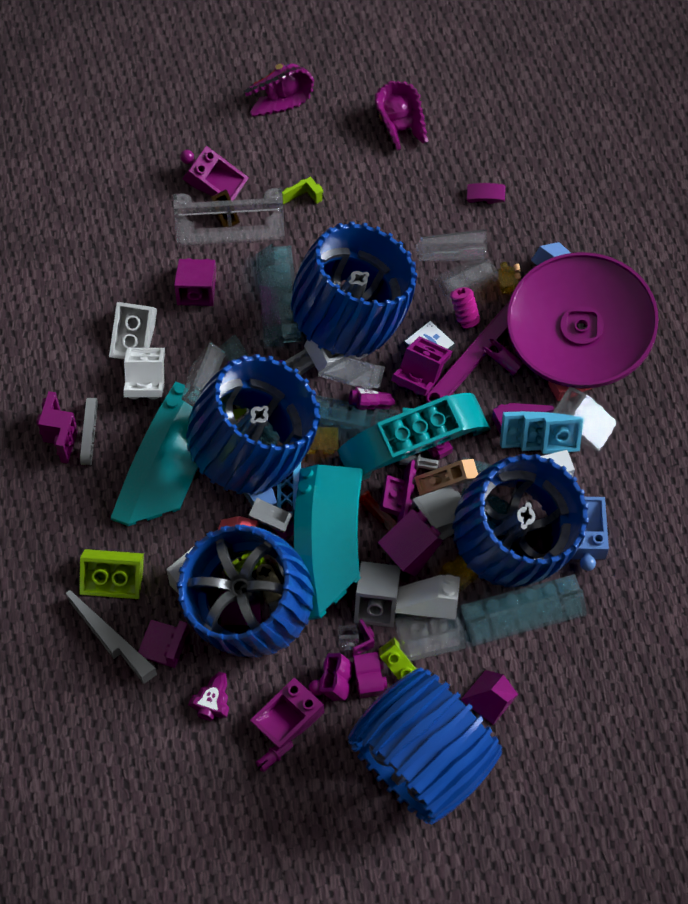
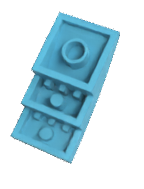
(541, 431)

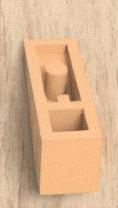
(449, 475)

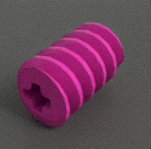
(465, 307)

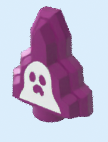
(367, 399)
(212, 699)

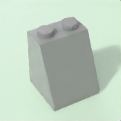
(439, 509)
(377, 594)

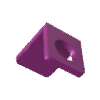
(369, 635)

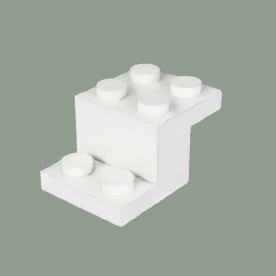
(144, 372)

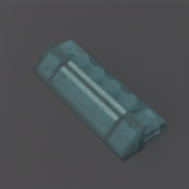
(275, 289)
(349, 416)
(524, 610)

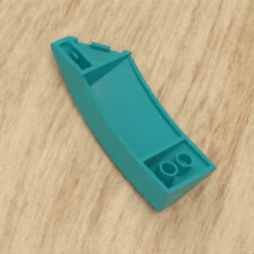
(161, 465)
(328, 531)

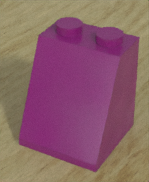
(195, 282)
(411, 542)

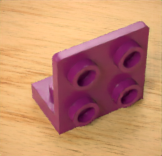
(164, 642)

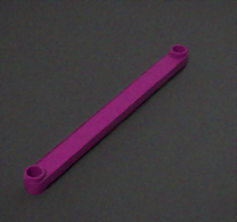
(470, 357)

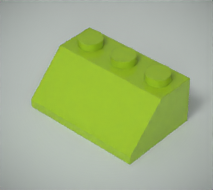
(111, 573)

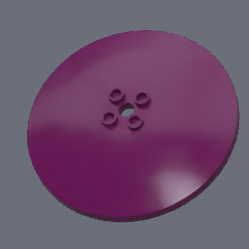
(589, 291)

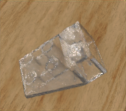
(596, 423)

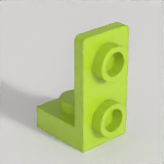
(396, 659)

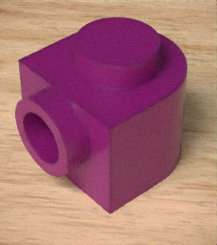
(441, 450)

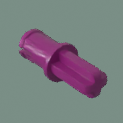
(274, 754)

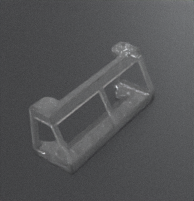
(190, 237)

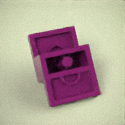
(421, 366)
(57, 426)

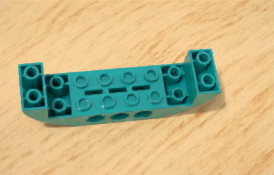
(414, 432)

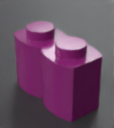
(368, 675)
(336, 677)

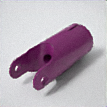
(504, 357)

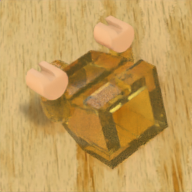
(507, 279)

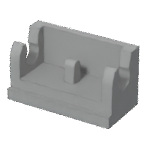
(270, 515)

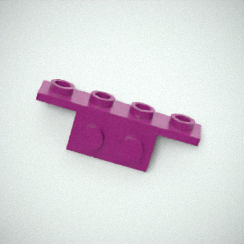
(397, 493)

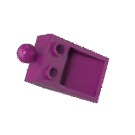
(216, 173)
(287, 712)

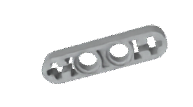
(88, 431)

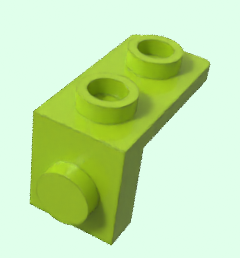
(306, 185)

